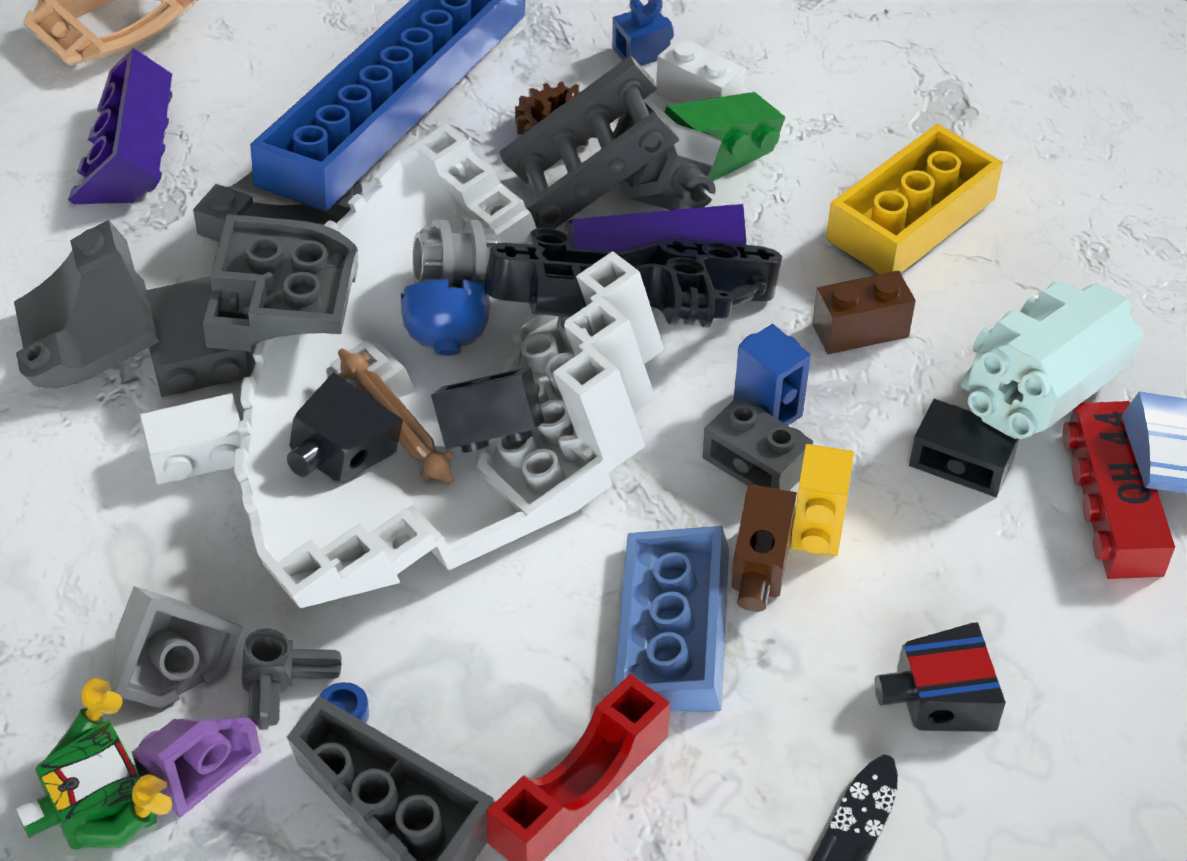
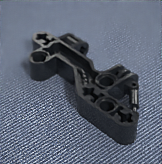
(679, 275)

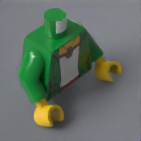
(93, 783)

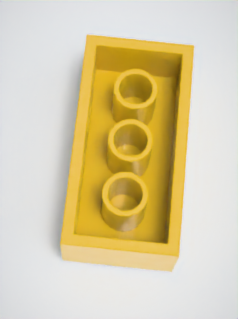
(913, 200)

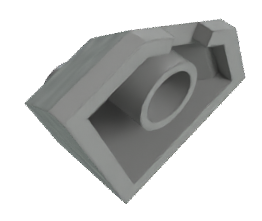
(168, 648)

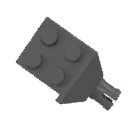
(679, 173)

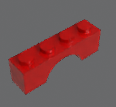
(545, 810)

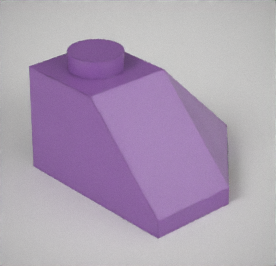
(196, 756)

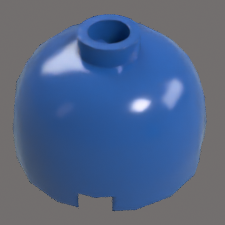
(445, 315)

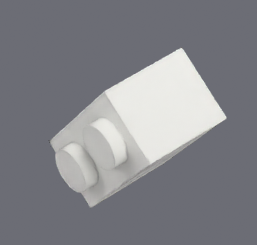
(695, 73)
(192, 438)

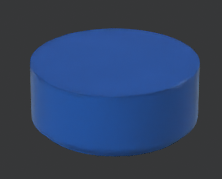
(349, 698)

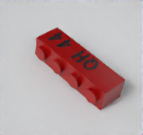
(1125, 516)

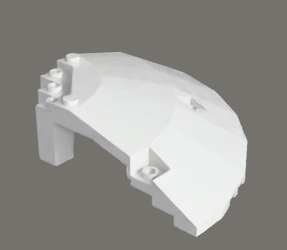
(587, 368)

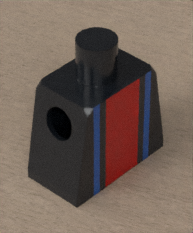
(946, 682)

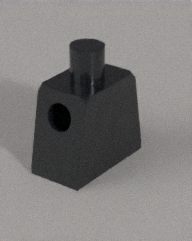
(341, 432)

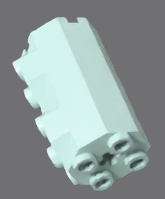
(1050, 357)

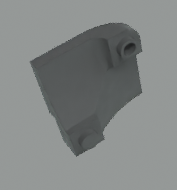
(248, 200)
(277, 281)
(85, 313)

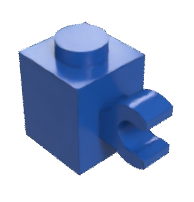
(642, 32)

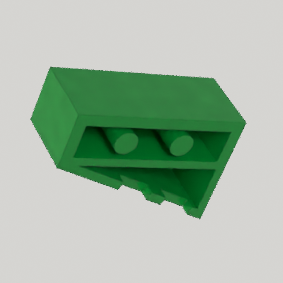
(742, 122)

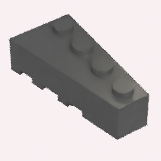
(388, 790)

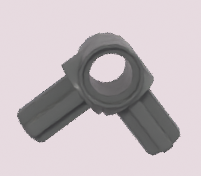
(268, 670)

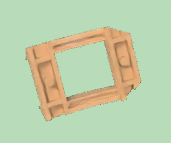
(57, 27)

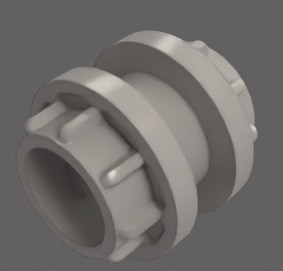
(450, 255)

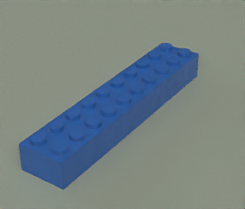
(376, 97)

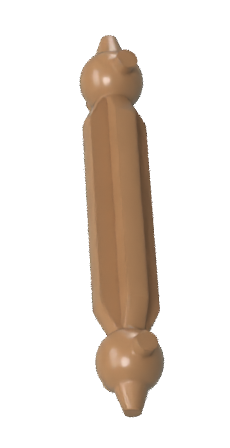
(412, 435)

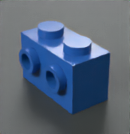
(773, 373)

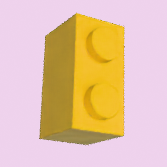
(822, 499)

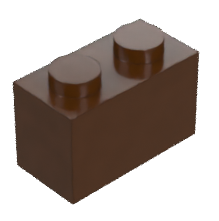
(863, 312)

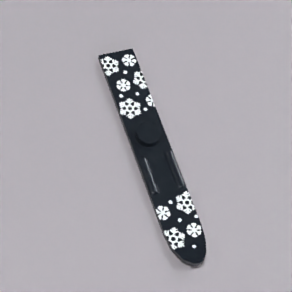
(861, 813)

